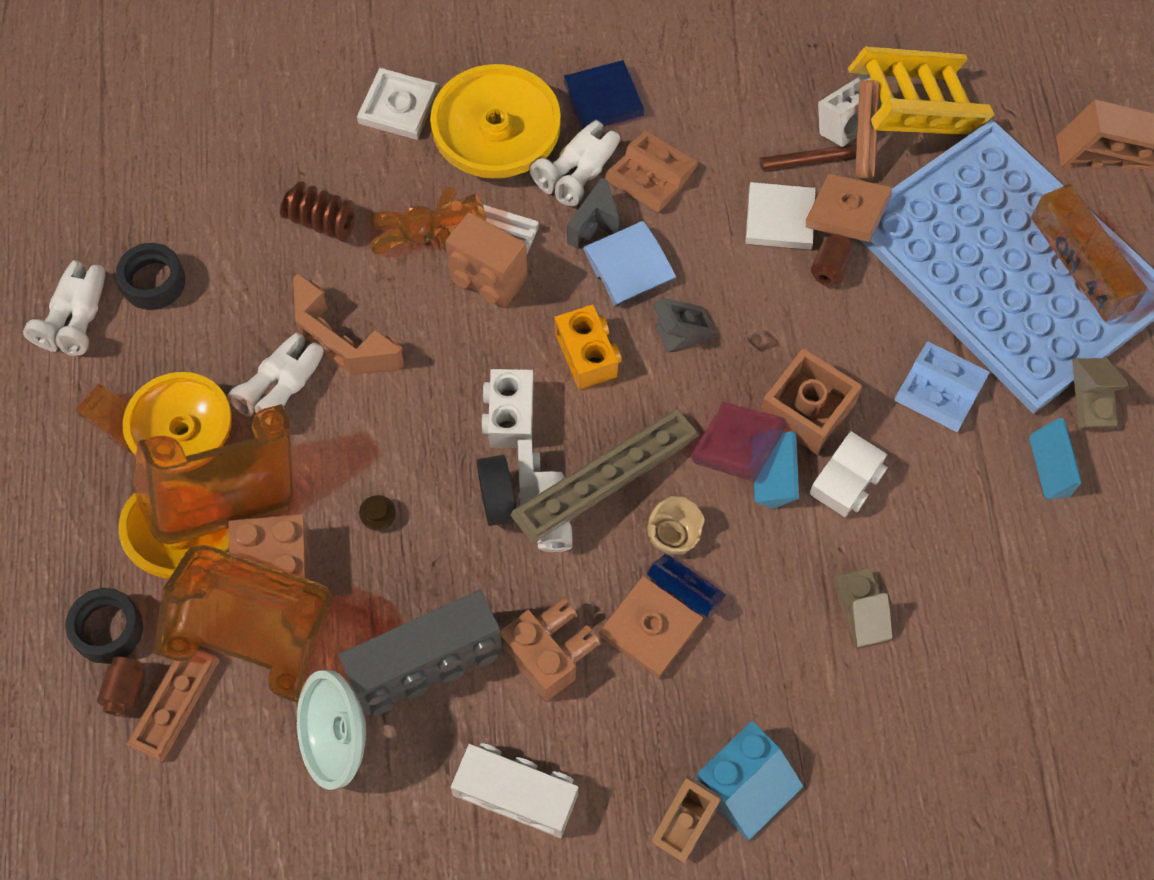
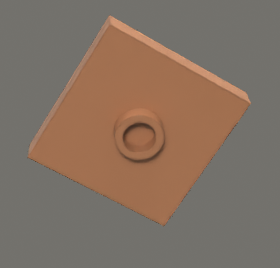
(849, 207)
(650, 627)

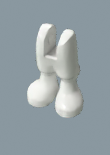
(583, 152)
(72, 296)
(278, 367)

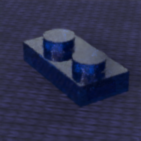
(687, 585)

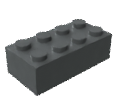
(422, 653)

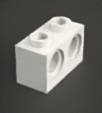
(840, 113)
(512, 408)

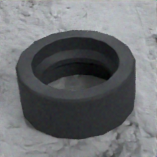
(149, 254)
(496, 489)
(89, 603)

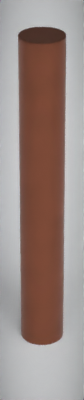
(808, 157)

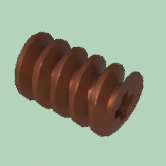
(318, 211)

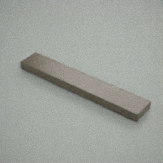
(604, 475)

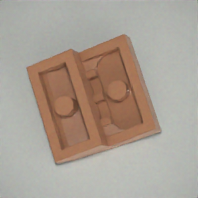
(651, 171)

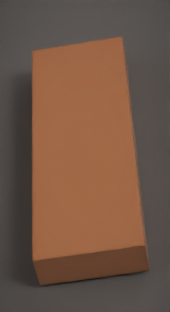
(172, 705)

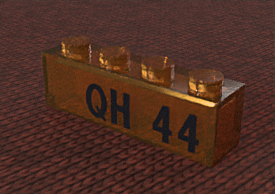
(1088, 253)

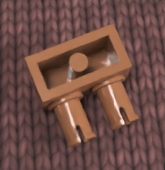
(540, 659)

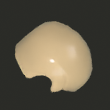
(675, 525)

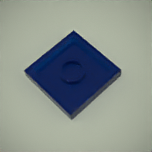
(604, 94)

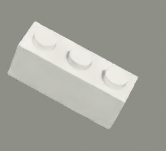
(515, 789)

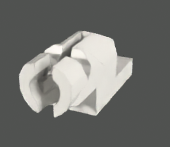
(533, 483)

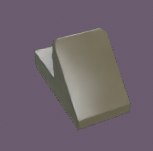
(1094, 392)
(864, 608)

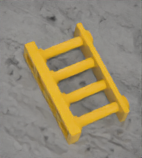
(916, 114)

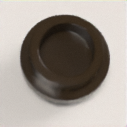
(377, 512)

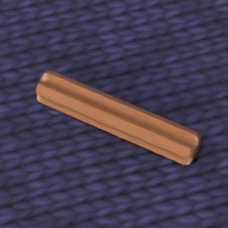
(866, 134)

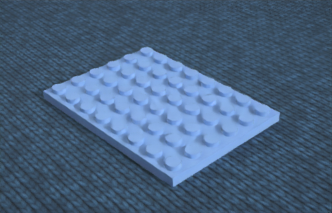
(980, 264)

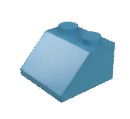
(751, 779)

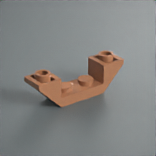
(373, 354)

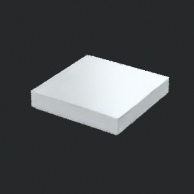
(398, 103)
(779, 215)

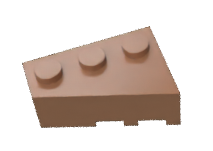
(1108, 135)

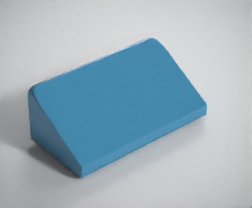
(1055, 460)
(779, 477)

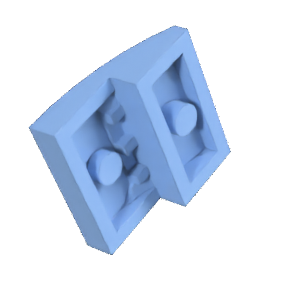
(629, 262)
(942, 386)

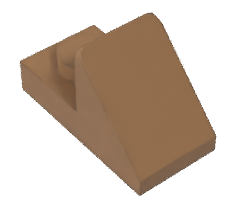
(686, 819)

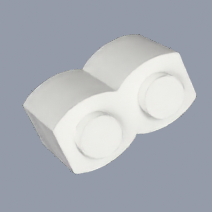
(848, 474)

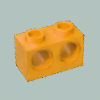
(581, 347)

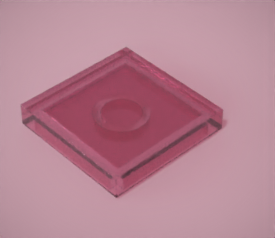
(739, 441)

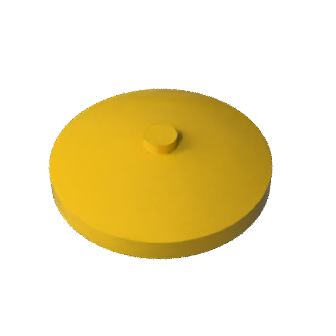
(495, 120)

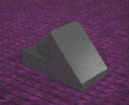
(595, 212)
(682, 324)

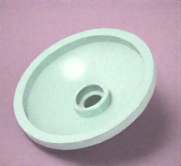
(330, 729)

